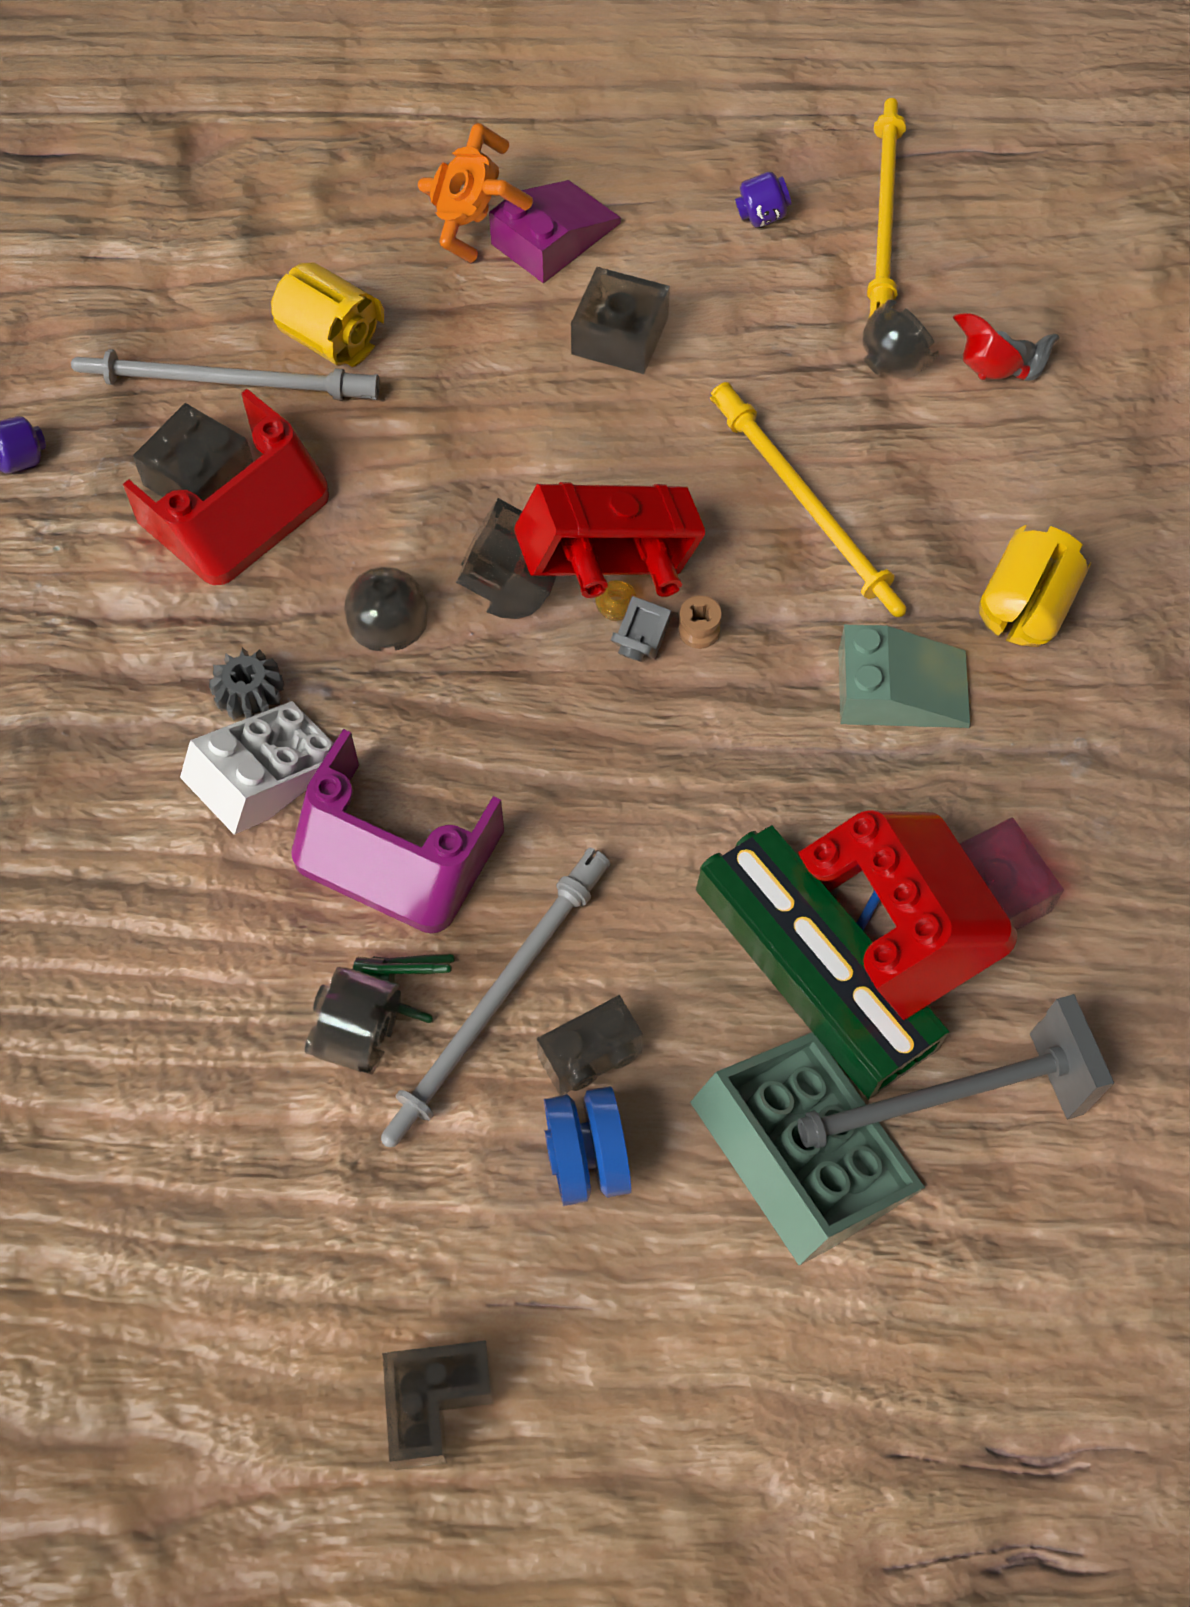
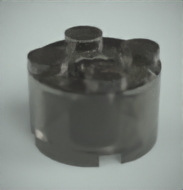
(353, 1020)

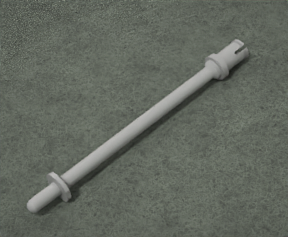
(336, 383)
(572, 892)

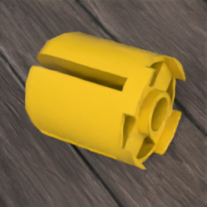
(326, 313)
(1033, 586)

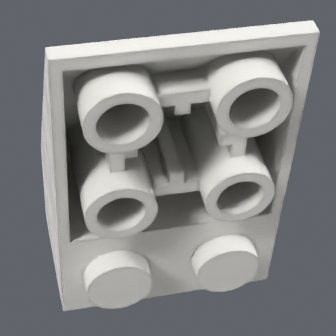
(255, 765)

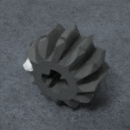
(246, 684)

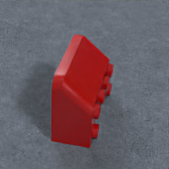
(932, 891)

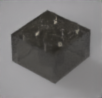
(620, 320)
(191, 455)

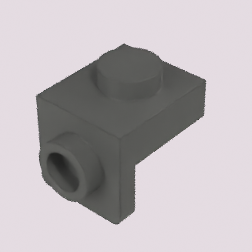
(642, 629)

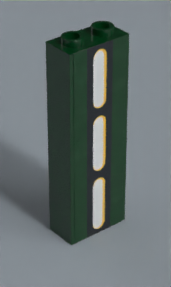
(815, 959)

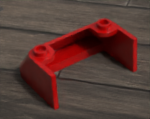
(248, 512)

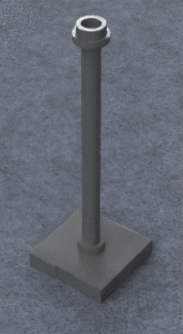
(1065, 1055)

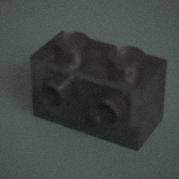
(590, 1046)

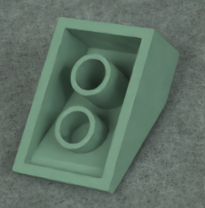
(901, 679)

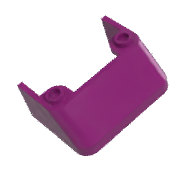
(379, 868)

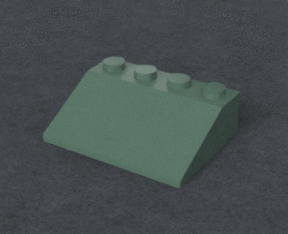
(805, 1192)

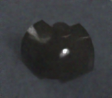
(498, 569)

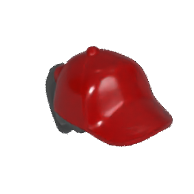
(997, 355)

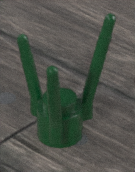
(388, 967)

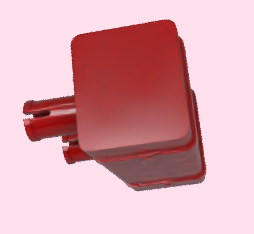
(609, 532)

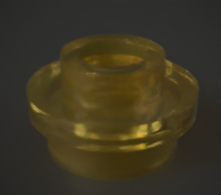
(615, 609)

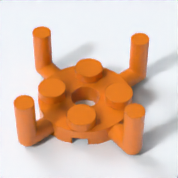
(480, 181)

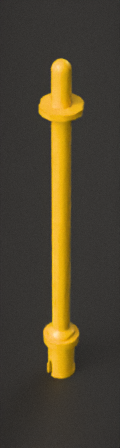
(889, 128)
(742, 418)

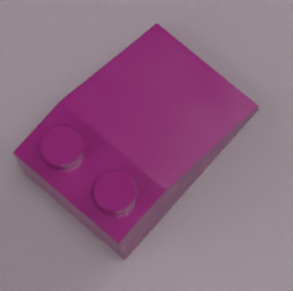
(553, 230)

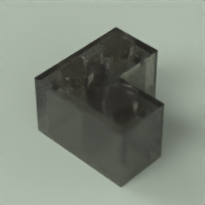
(423, 1385)

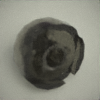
(897, 343)
(385, 609)

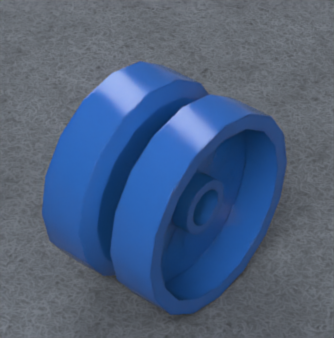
(587, 1145)

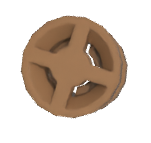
(701, 632)

